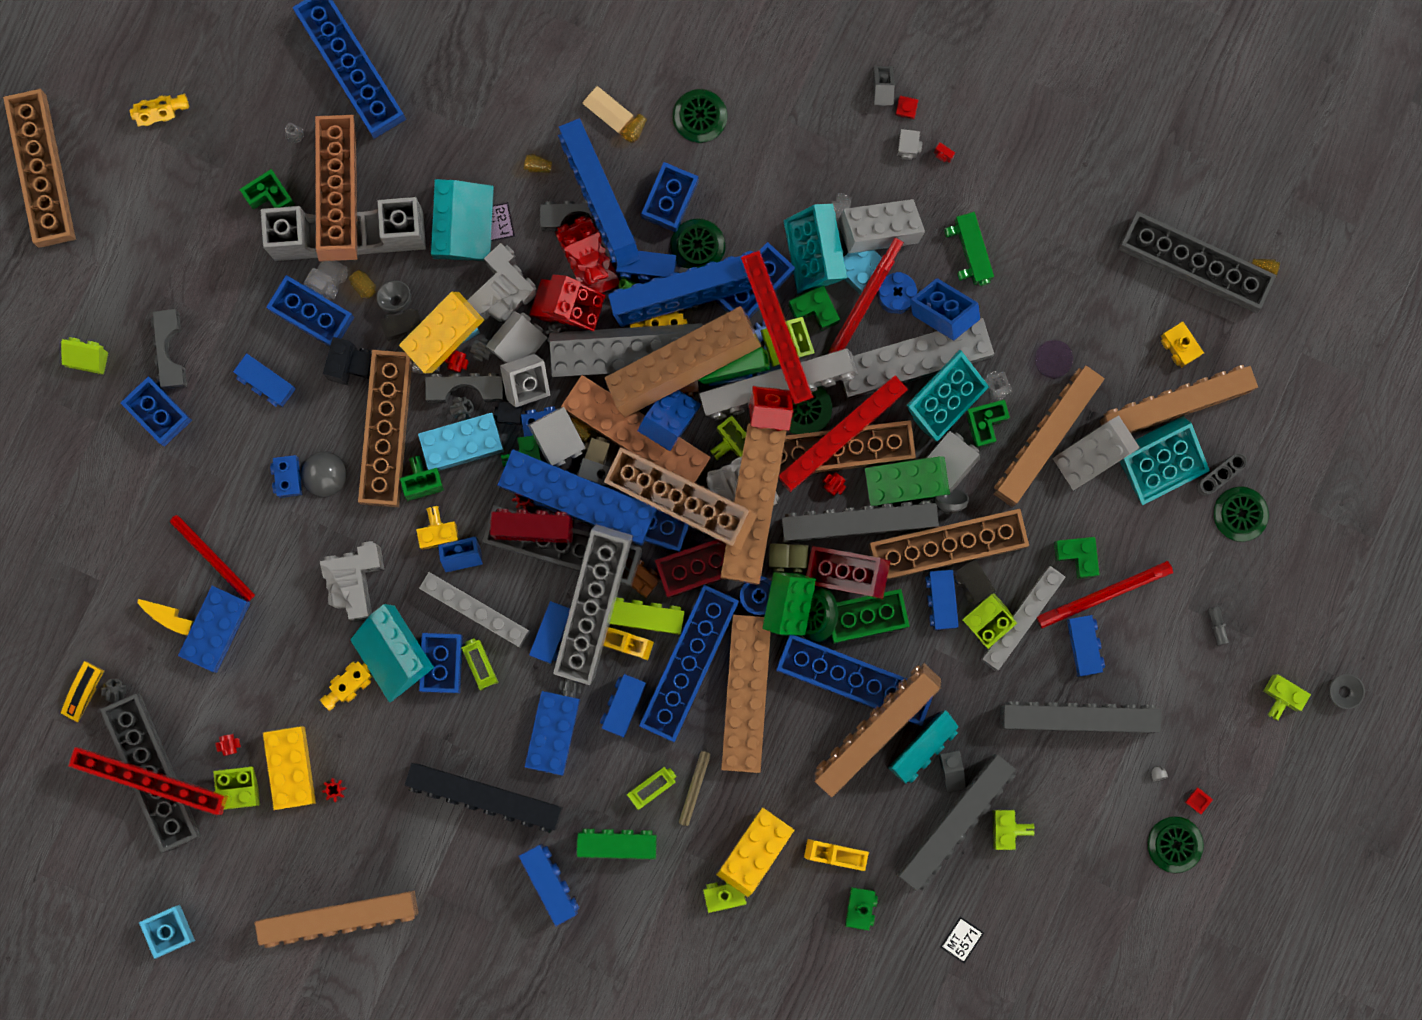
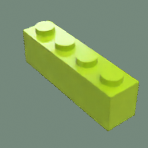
(647, 617)

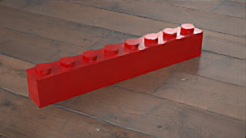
(842, 433)
(148, 781)

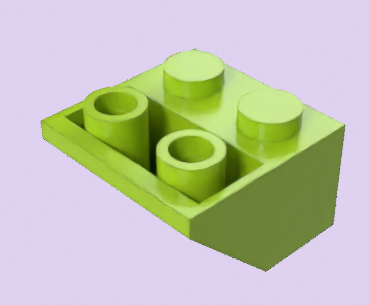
(800, 338)
(82, 356)
(990, 620)
(239, 786)

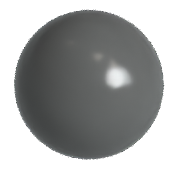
(323, 474)

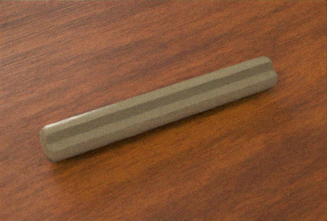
(694, 788)

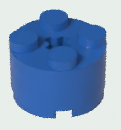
(897, 303)
(751, 604)

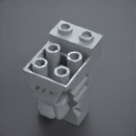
(505, 290)
(725, 481)
(348, 581)

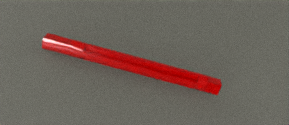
(866, 297)
(1067, 610)

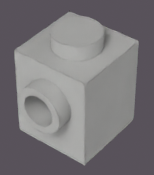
(909, 144)

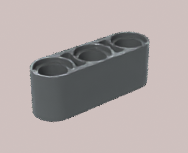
(1230, 471)

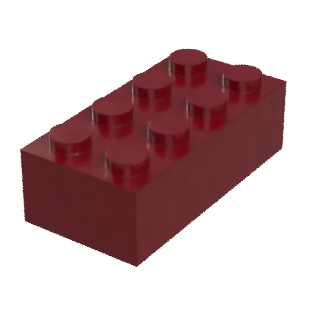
(531, 527)
(692, 568)
(848, 572)

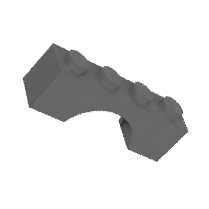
(555, 215)
(166, 326)
(440, 388)

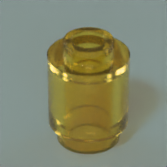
(362, 284)
(582, 429)

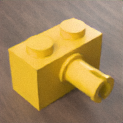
(1181, 345)
(436, 532)

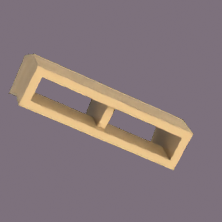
(608, 109)

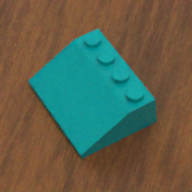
(461, 220)
(815, 247)
(947, 396)
(1165, 460)
(390, 651)
(926, 743)

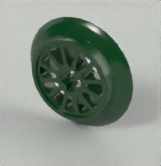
(691, 133)
(695, 224)
(823, 419)
(1235, 533)
(817, 627)
(1156, 836)

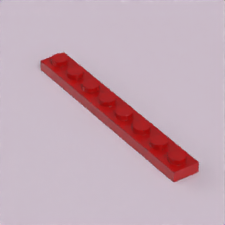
(777, 327)

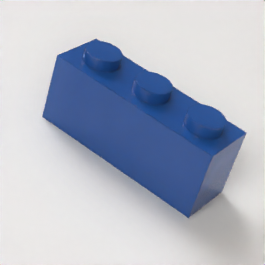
(263, 381)
(942, 600)
(550, 633)
(1085, 645)

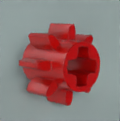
(457, 361)
(834, 484)
(523, 504)
(228, 745)
(328, 789)

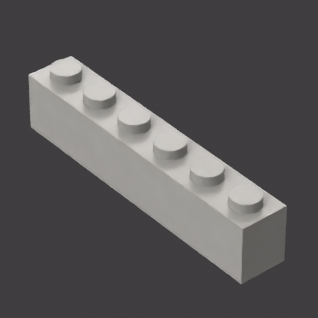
(474, 609)
(1024, 616)

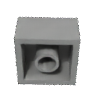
(525, 380)

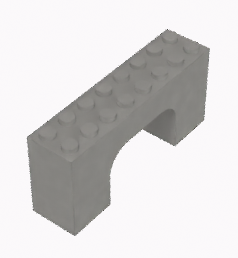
(390, 228)

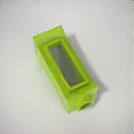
(479, 664)
(652, 787)

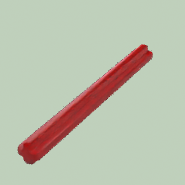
(212, 558)

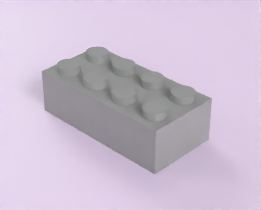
(877, 225)
(1096, 453)

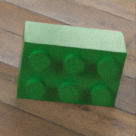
(789, 603)

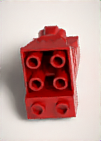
(587, 255)
(567, 302)

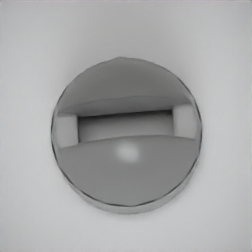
(1159, 773)

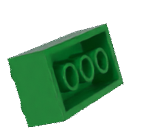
(907, 481)
(870, 616)
(617, 844)

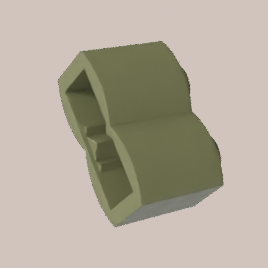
(788, 557)

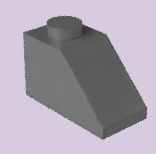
(883, 85)
(952, 771)

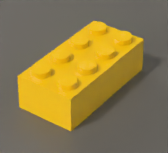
(441, 332)
(289, 768)
(755, 852)

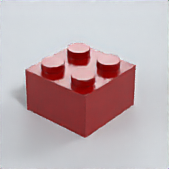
(770, 408)

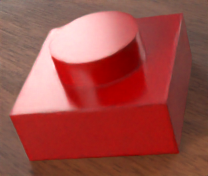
(907, 107)
(944, 153)
(1198, 800)

